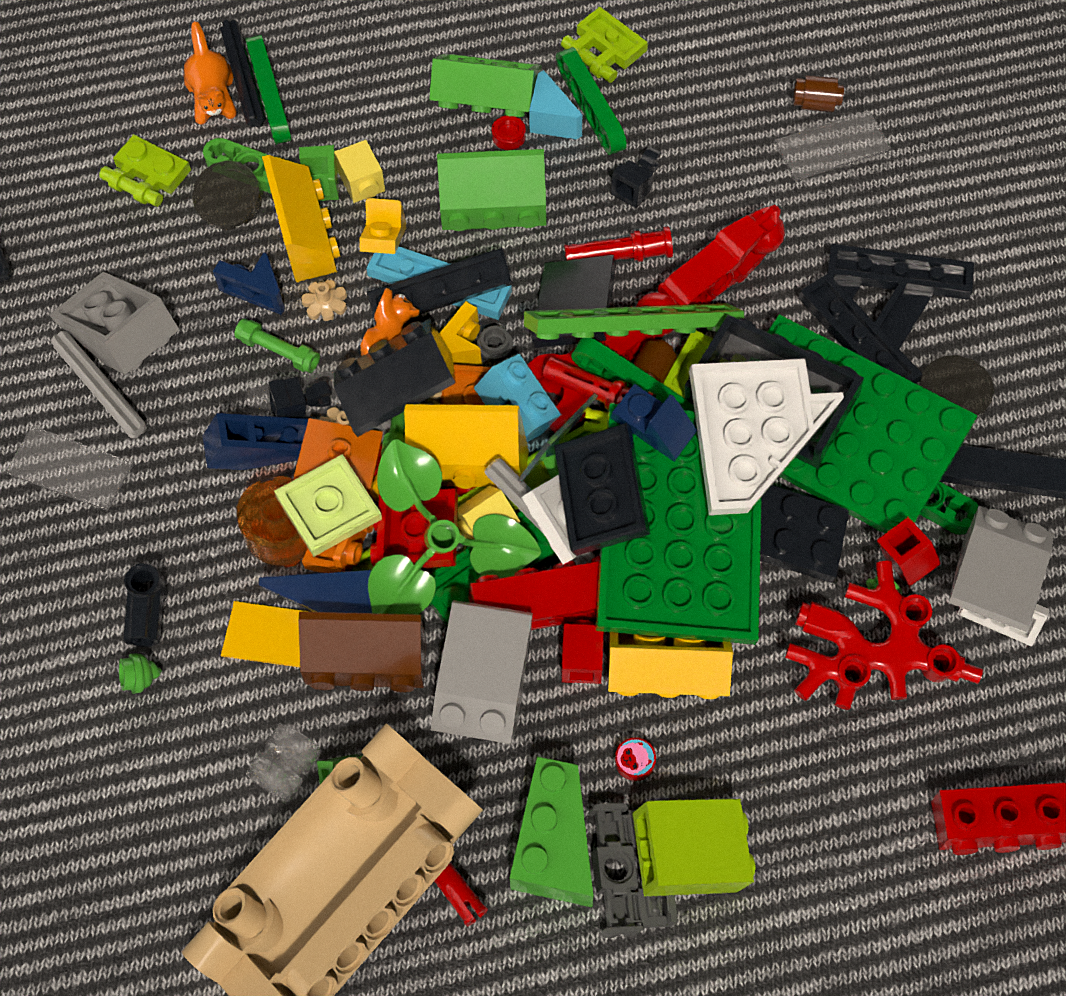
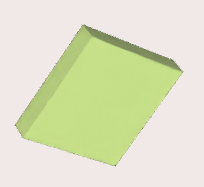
(328, 505)

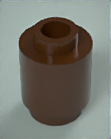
(818, 93)
(656, 359)

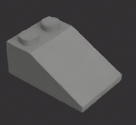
(116, 321)
(1001, 568)
(482, 672)

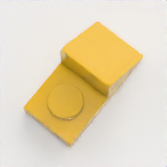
(383, 226)
(460, 334)

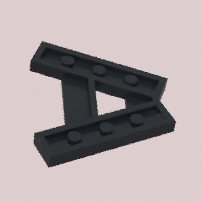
(914, 282)

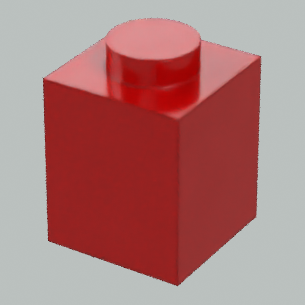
(909, 551)
(582, 653)

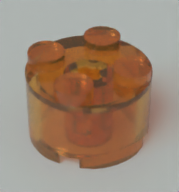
(266, 525)

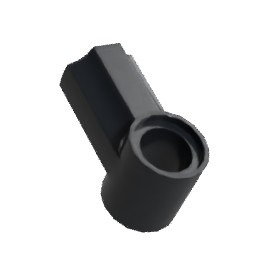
(143, 608)

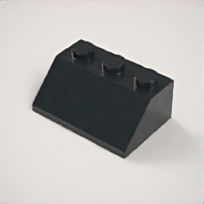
(393, 375)

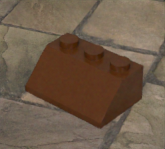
(362, 650)

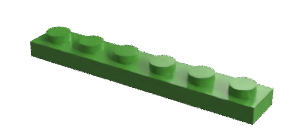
(621, 320)

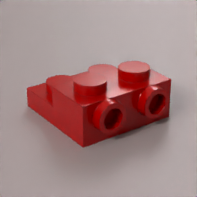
(404, 531)

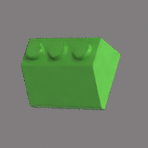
(483, 83)
(492, 189)

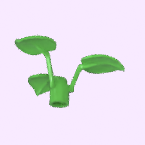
(499, 543)

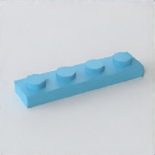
(408, 264)

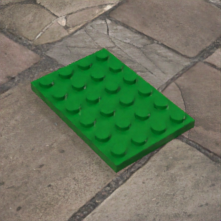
(889, 444)
(694, 569)

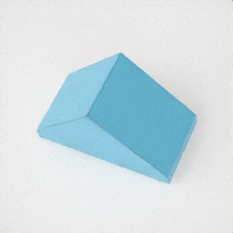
(552, 111)

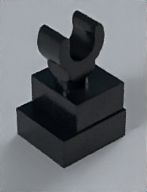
(634, 181)
(290, 401)

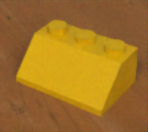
(301, 218)
(468, 439)
(668, 666)

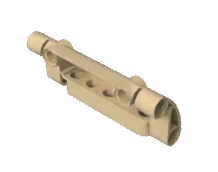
(335, 876)

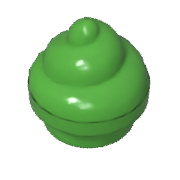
(137, 673)

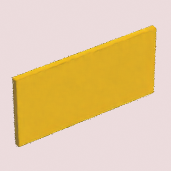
(263, 634)

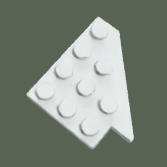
(752, 426)

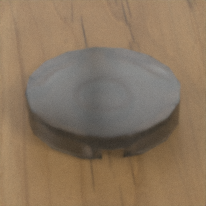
(227, 195)
(960, 382)

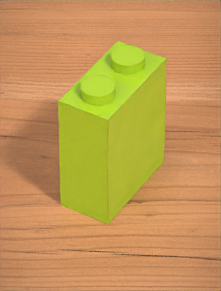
(693, 847)

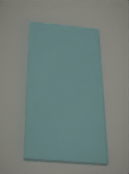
(557, 437)

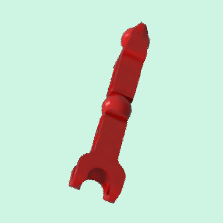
(698, 281)

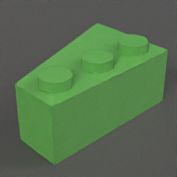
(553, 841)

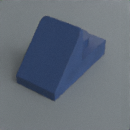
(254, 287)
(656, 423)

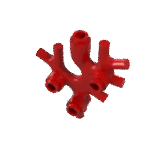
(894, 656)

